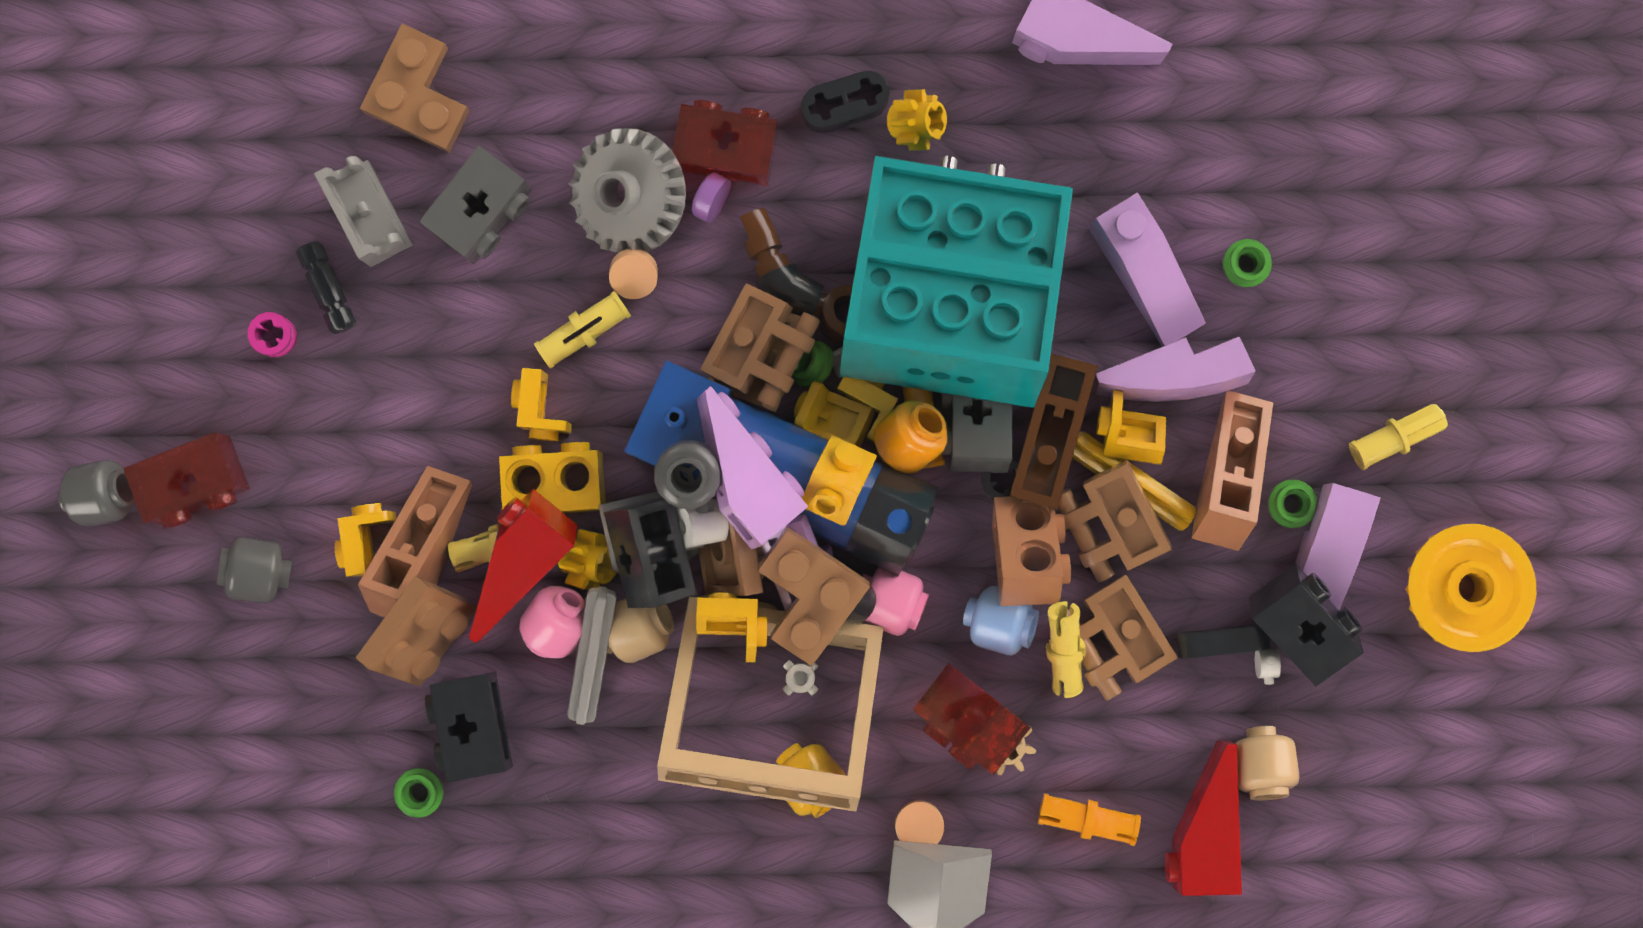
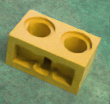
(552, 473)

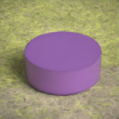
(711, 197)

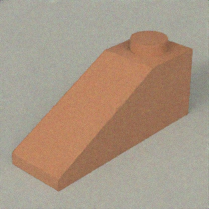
(1234, 472)
(416, 540)

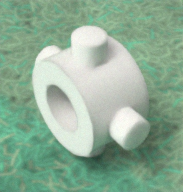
(1267, 665)
(800, 678)

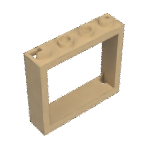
(765, 778)

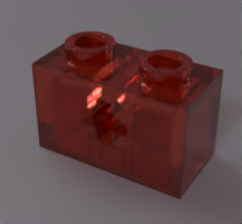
(744, 160)
(159, 480)
(971, 720)

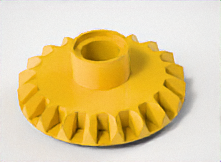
(1501, 595)

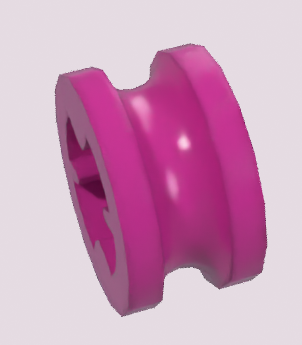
(259, 324)

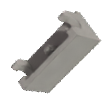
(364, 211)

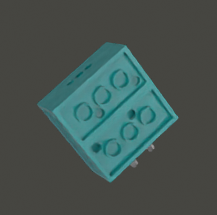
(957, 281)

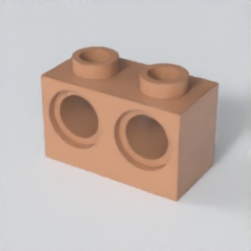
(1024, 549)

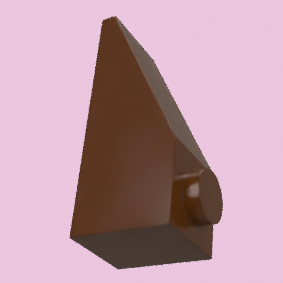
(1054, 431)

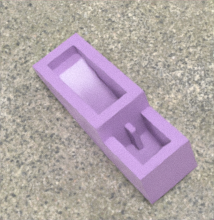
(1177, 373)
(1337, 537)

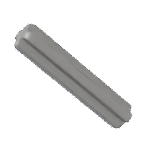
(591, 655)

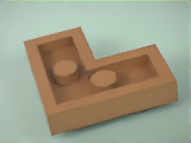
(403, 95)
(823, 592)

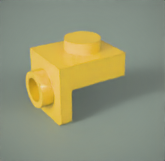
(871, 395)
(530, 399)
(832, 414)
(1131, 433)
(838, 480)
(355, 545)
(729, 615)

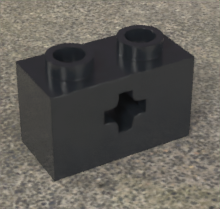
(650, 553)
(1307, 624)
(477, 701)

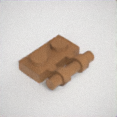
(748, 338)
(1125, 515)
(1130, 632)

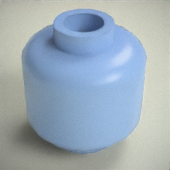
(1000, 627)

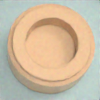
(633, 273)
(919, 823)

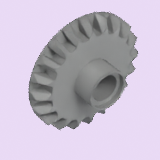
(652, 190)

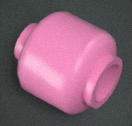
(898, 601)
(553, 622)

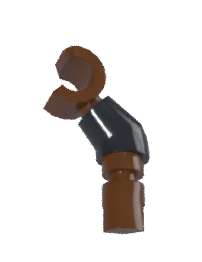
(785, 280)

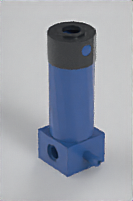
(887, 513)

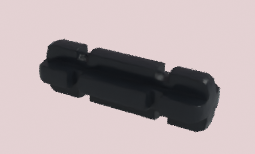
(325, 287)

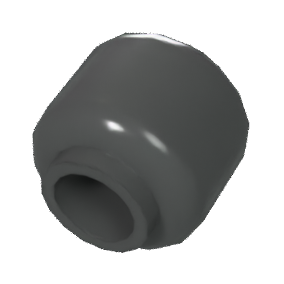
(692, 491)
(95, 493)
(253, 570)

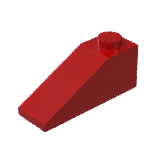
(527, 546)
(1207, 838)

